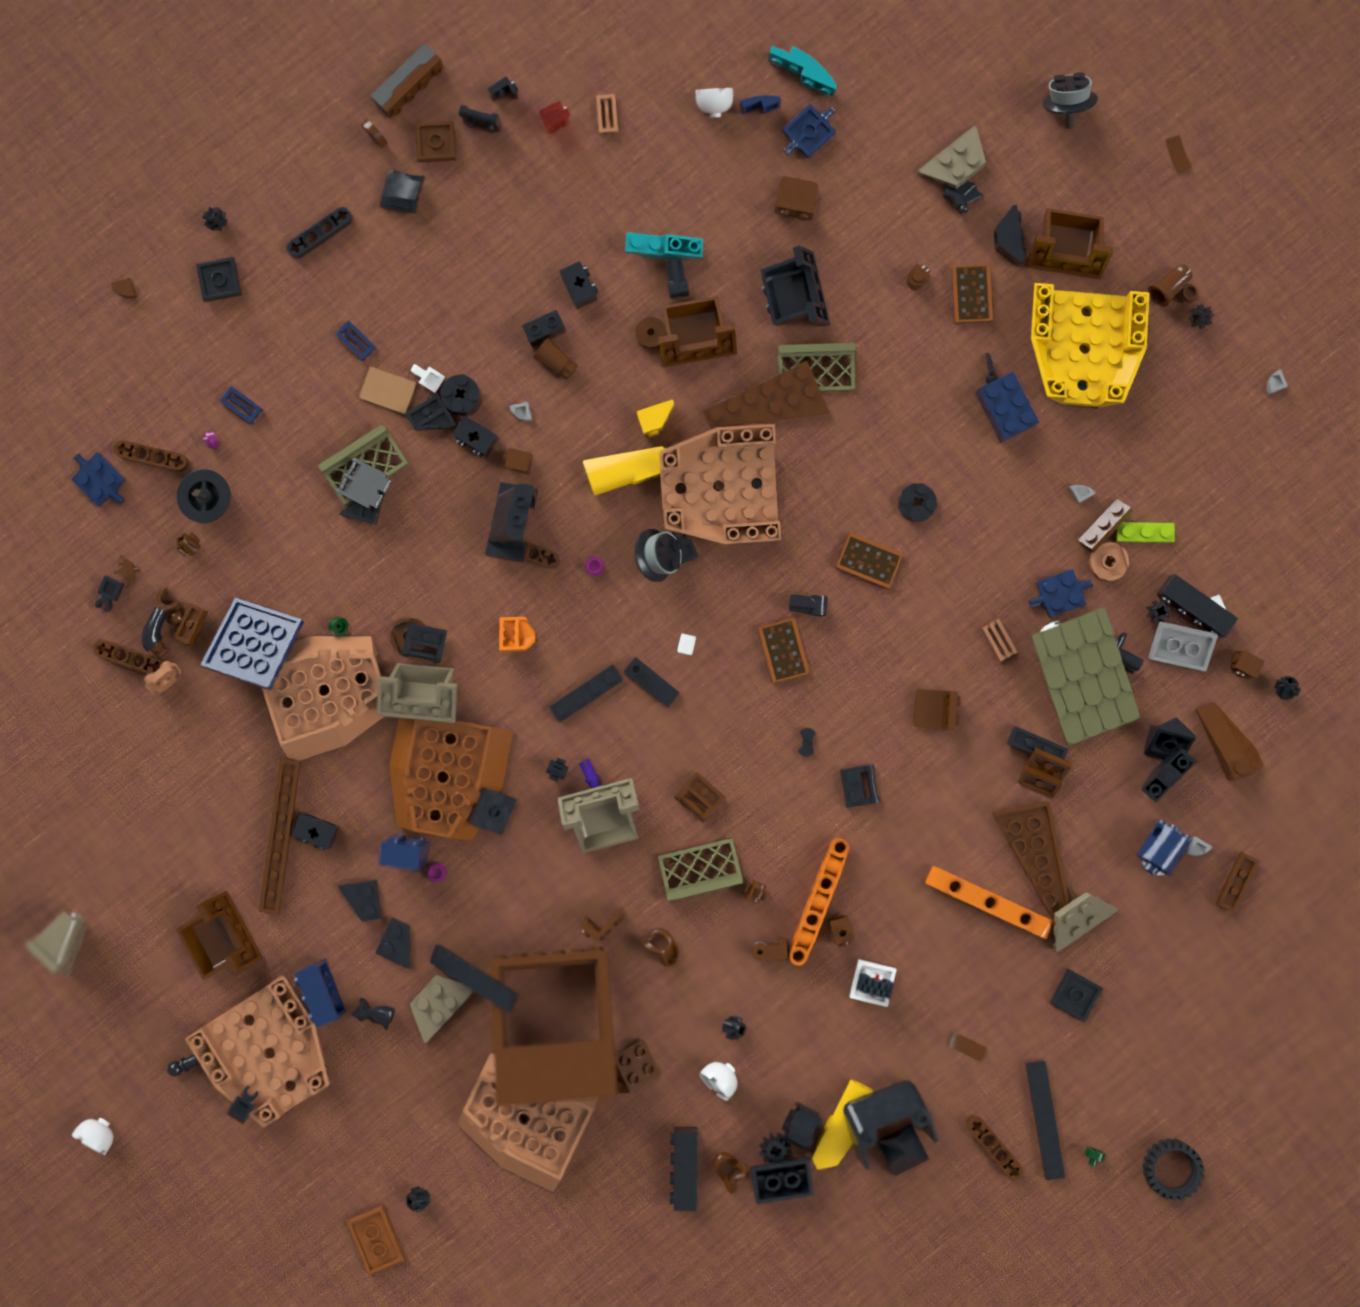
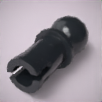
(176, 1068)

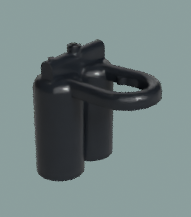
(1130, 661)

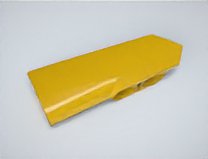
(622, 469)
(835, 1136)

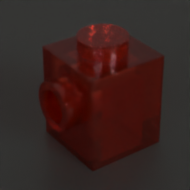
(554, 117)

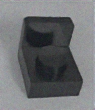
(500, 89)

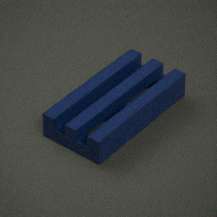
(367, 352)
(253, 414)

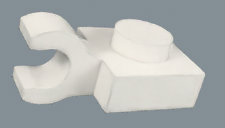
(429, 379)

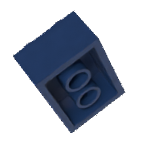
(1007, 407)
(404, 852)
(320, 993)

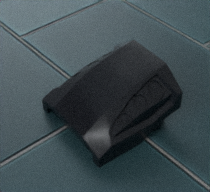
(401, 192)

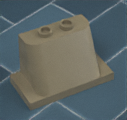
(418, 693)
(601, 815)
(59, 943)

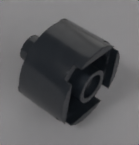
(465, 385)
(801, 1125)

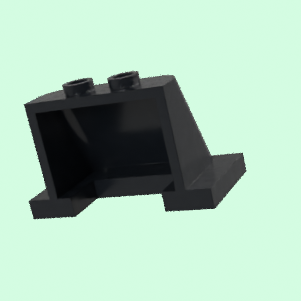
(795, 290)
(510, 521)

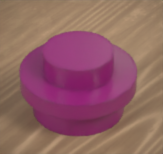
(210, 440)
(594, 566)
(436, 872)

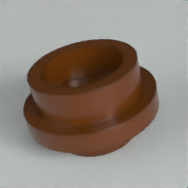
(1188, 293)

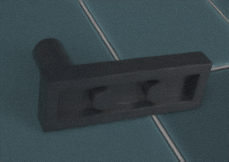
(651, 682)

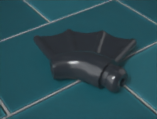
(962, 196)

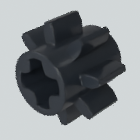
(215, 219)
(1201, 316)
(1152, 613)
(1287, 688)
(557, 769)
(734, 1027)
(418, 1199)

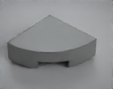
(1276, 382)
(522, 411)
(1081, 492)
(1198, 847)

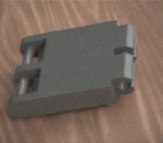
(364, 484)

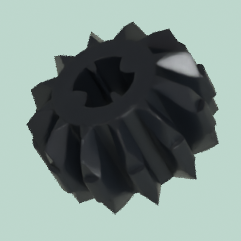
(767, 1148)

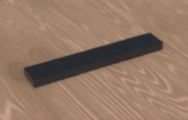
(474, 978)
(1045, 1120)

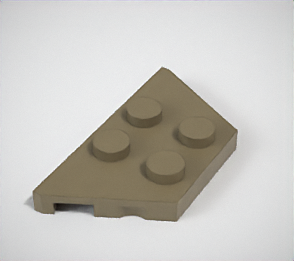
(957, 161)
(1079, 918)
(437, 1004)

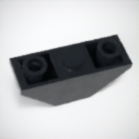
(1009, 237)
(1167, 774)

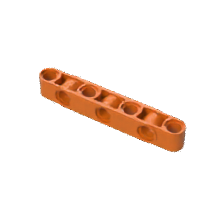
(818, 901)
(1001, 907)

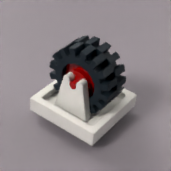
(872, 983)

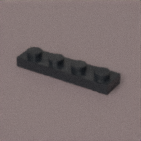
(586, 693)

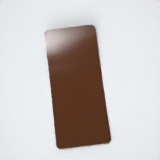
(1178, 153)
(967, 1046)

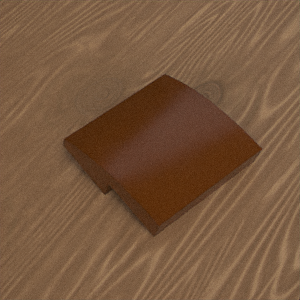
(1044, 772)

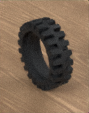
(1193, 1180)

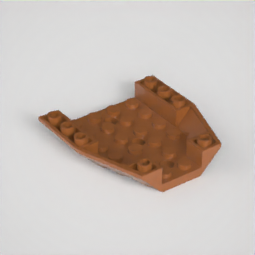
(471, 763)

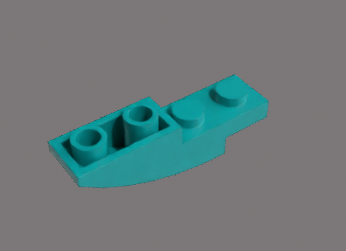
(811, 72)
(663, 246)

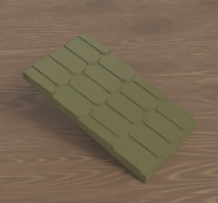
(1085, 676)

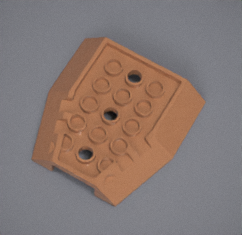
(736, 511)
(330, 721)
(236, 1054)
(525, 1147)

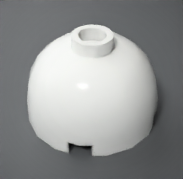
(714, 100)
(720, 1078)
(95, 1134)

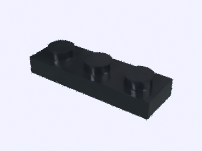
(1028, 742)

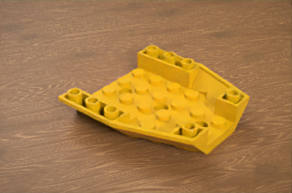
(1112, 333)

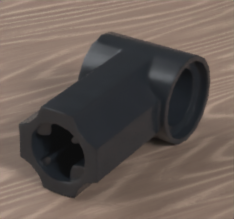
(677, 283)
(813, 605)

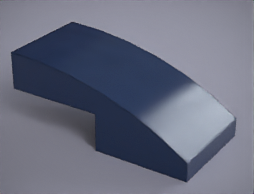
(765, 103)

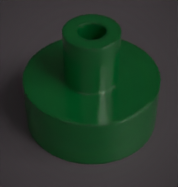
(338, 626)
(1094, 1155)

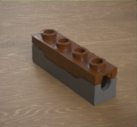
(407, 81)

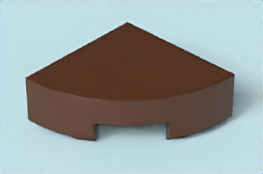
(125, 288)

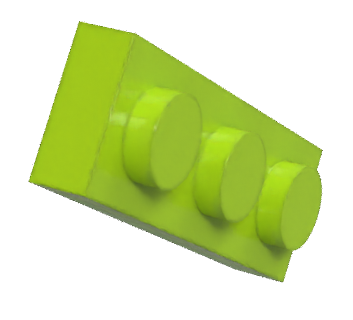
(1145, 532)

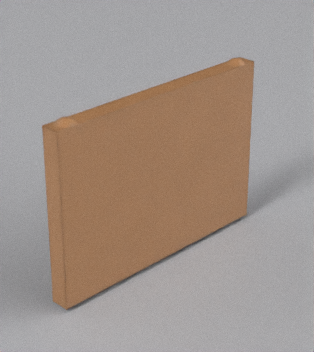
(387, 390)

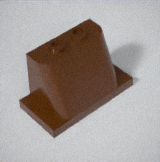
(1070, 245)
(695, 332)
(218, 938)

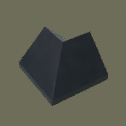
(1168, 738)
(903, 1149)

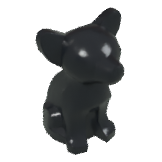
(379, 1014)

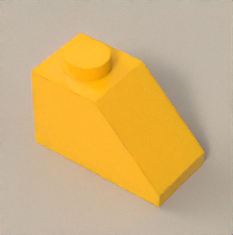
(655, 417)

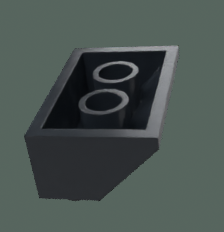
(782, 1180)

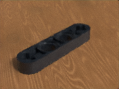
(318, 230)

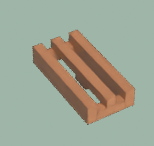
(608, 130)
(1006, 653)

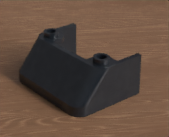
(884, 1108)

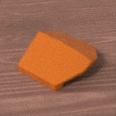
(515, 634)

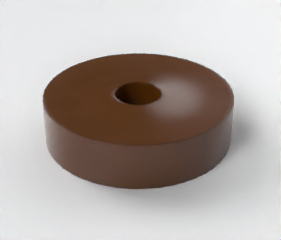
(374, 133)
(644, 326)

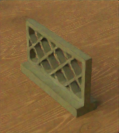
(821, 350)
(359, 449)
(708, 885)

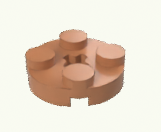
(1103, 571)
(162, 678)

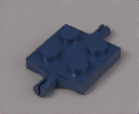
(809, 131)
(98, 479)
(1060, 593)

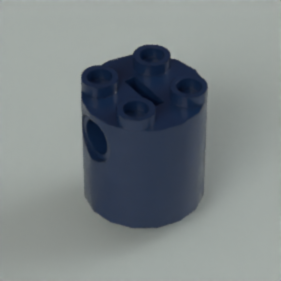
(1163, 849)

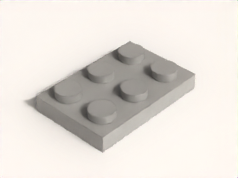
(1182, 646)

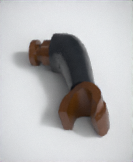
(151, 633)

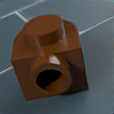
(918, 277)

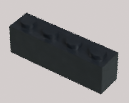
(1197, 606)
(685, 1168)

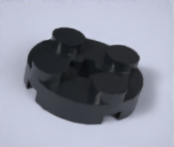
(928, 504)

